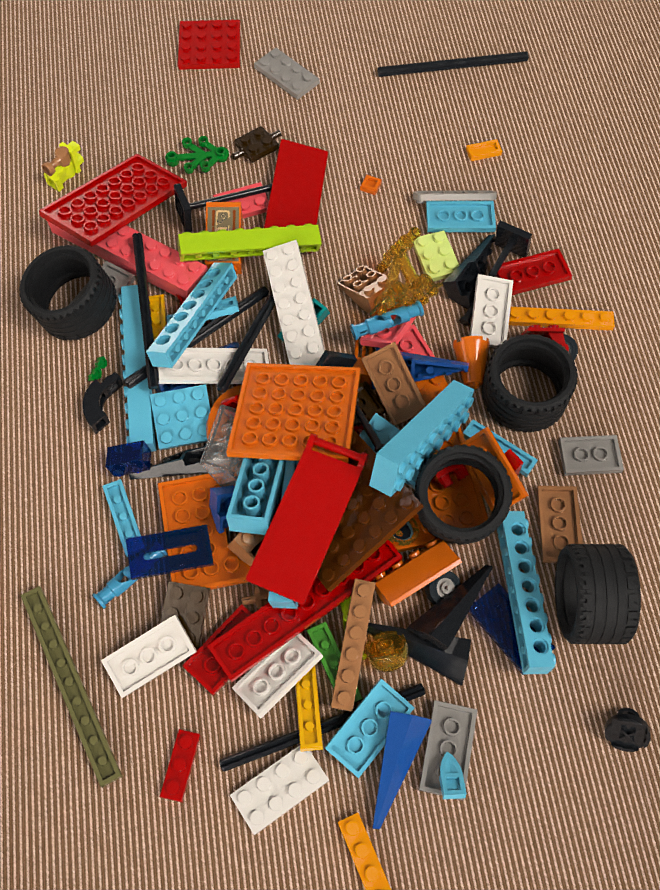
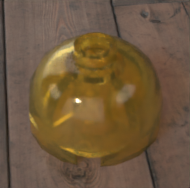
(387, 651)

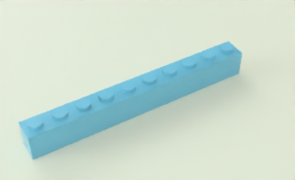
(138, 405)

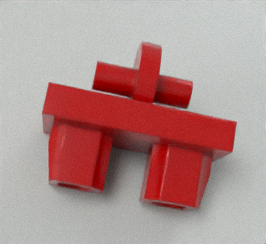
(444, 479)

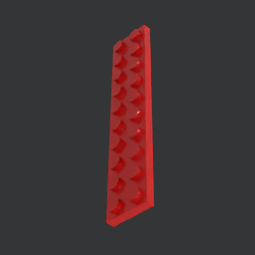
(273, 627)

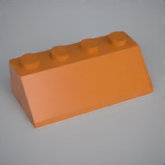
(415, 572)

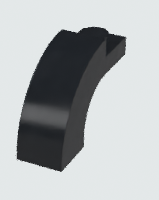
(95, 398)

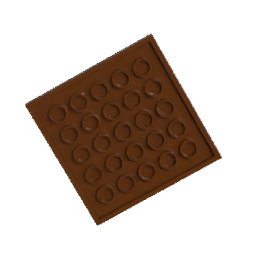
(366, 523)

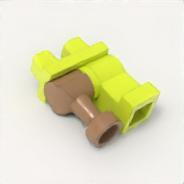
(63, 166)

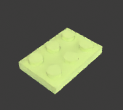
(435, 255)

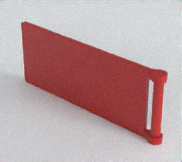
(296, 185)
(306, 521)

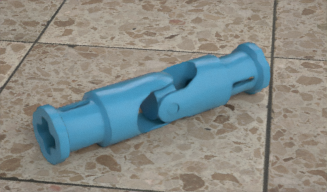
(378, 323)
(115, 587)

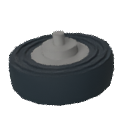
(441, 587)

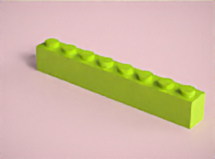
(245, 242)

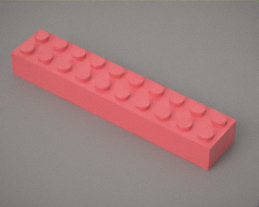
(161, 261)

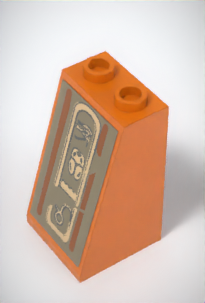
(228, 217)

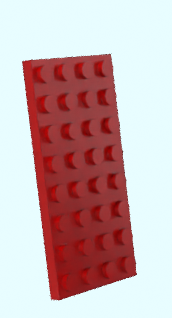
(112, 199)

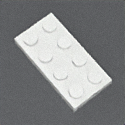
(491, 309)
(149, 656)
(277, 674)
(279, 789)

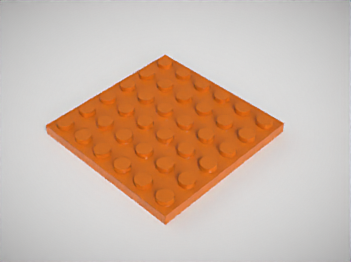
(287, 404)

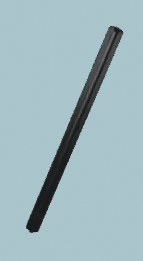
(452, 64)
(206, 330)
(148, 339)
(246, 344)
(293, 738)

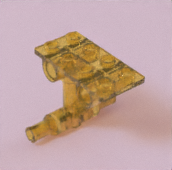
(415, 287)

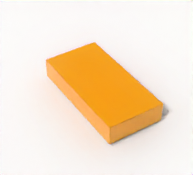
(483, 150)

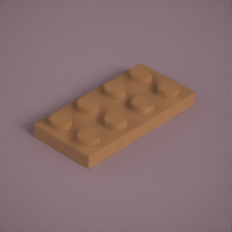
(394, 383)
(557, 520)

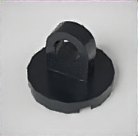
(627, 731)

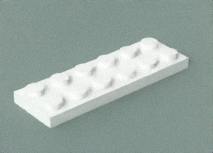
(207, 366)

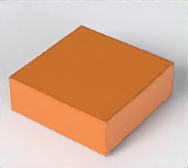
(370, 184)

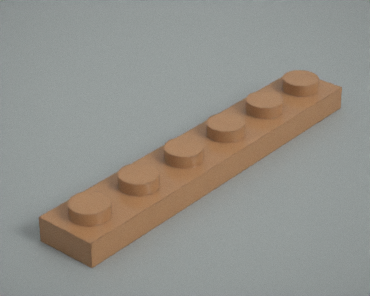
(353, 645)

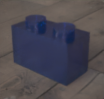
(128, 458)

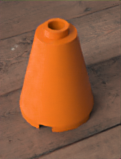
(475, 352)

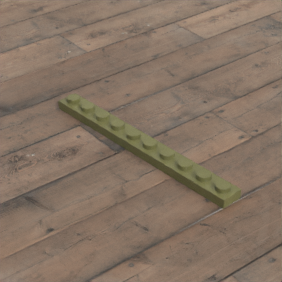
(71, 687)

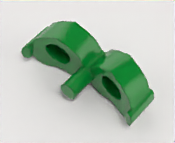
(96, 372)

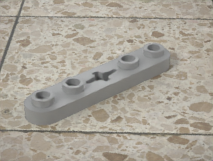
(455, 195)

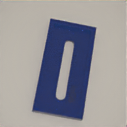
(141, 545)

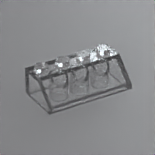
(214, 458)

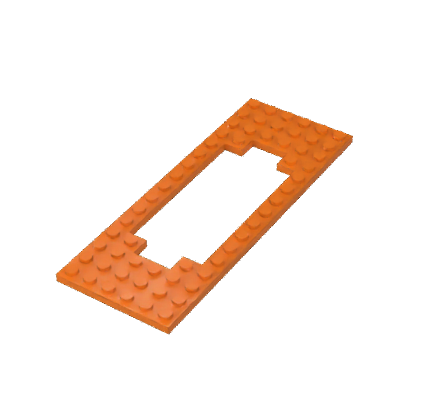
(187, 505)

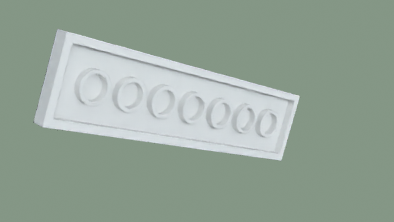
(294, 304)

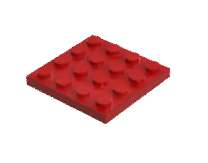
(209, 44)

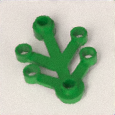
(217, 154)

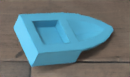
(451, 778)

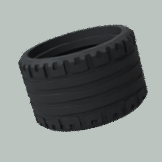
(52, 271)
(537, 353)
(487, 465)
(597, 594)

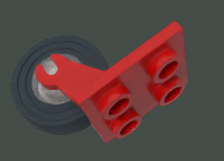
(555, 333)

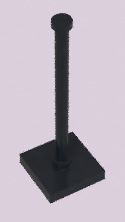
(184, 208)
(511, 240)
(338, 359)

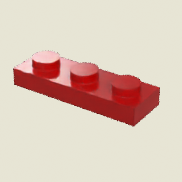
(180, 766)

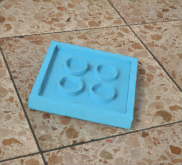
(180, 416)

